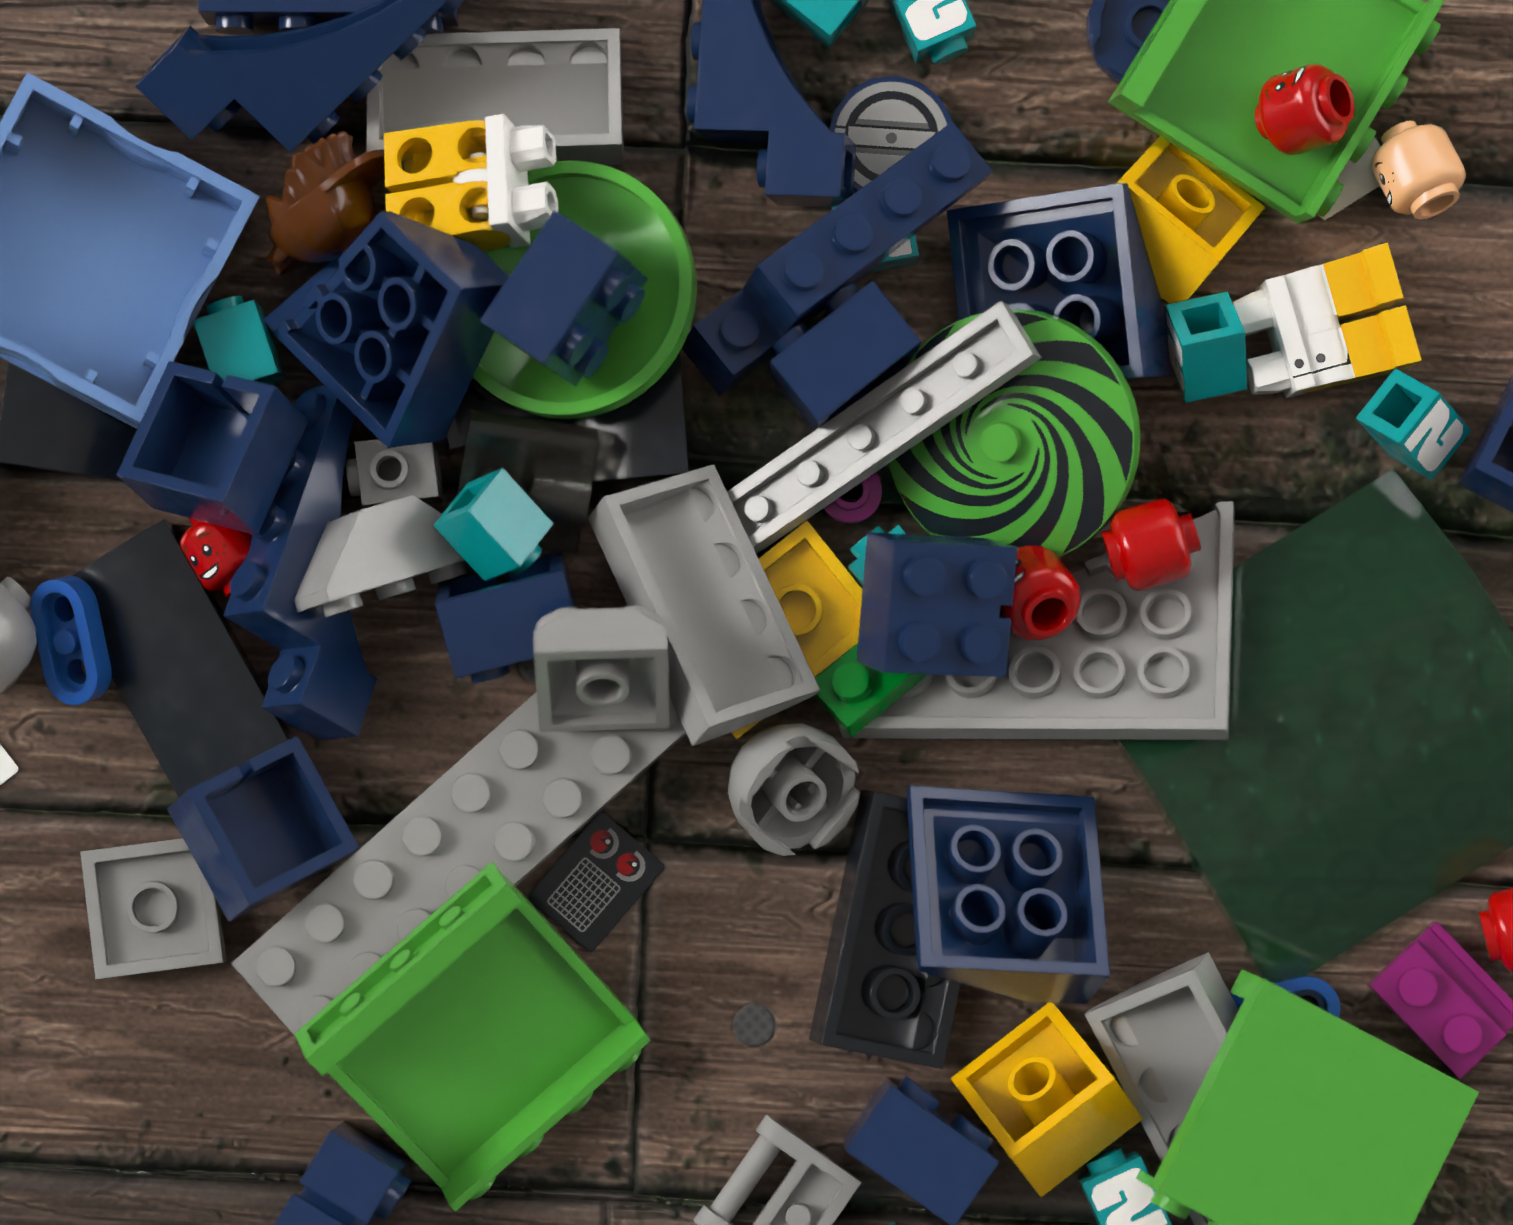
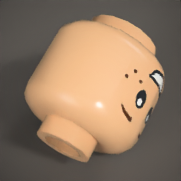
(1418, 169)

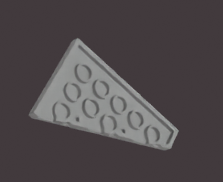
(1121, 670)

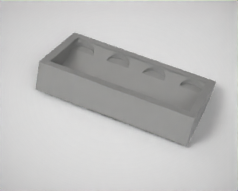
(531, 77)
(691, 562)
(1164, 1042)

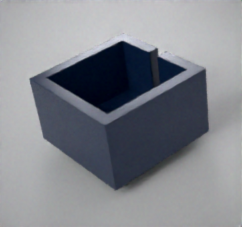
(566, 299)
(843, 355)
(206, 454)
(936, 604)
(496, 623)
(266, 831)
(921, 1150)
(348, 1182)

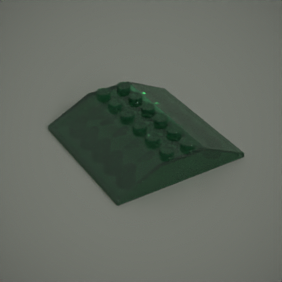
(1358, 739)

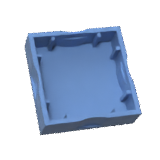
(103, 249)

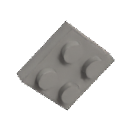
(150, 910)

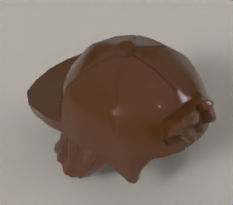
(323, 202)

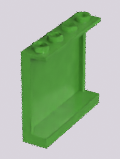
(1211, 57)
(474, 1036)
(1309, 1123)

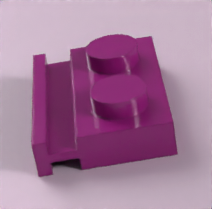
(1445, 999)

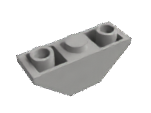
(377, 551)

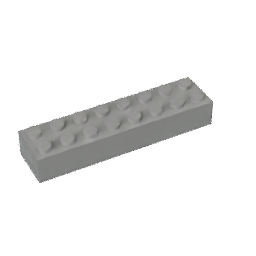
(500, 803)

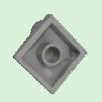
(602, 669)

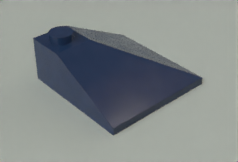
(1067, 258)
(1008, 892)

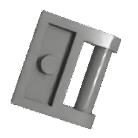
(808, 1195)

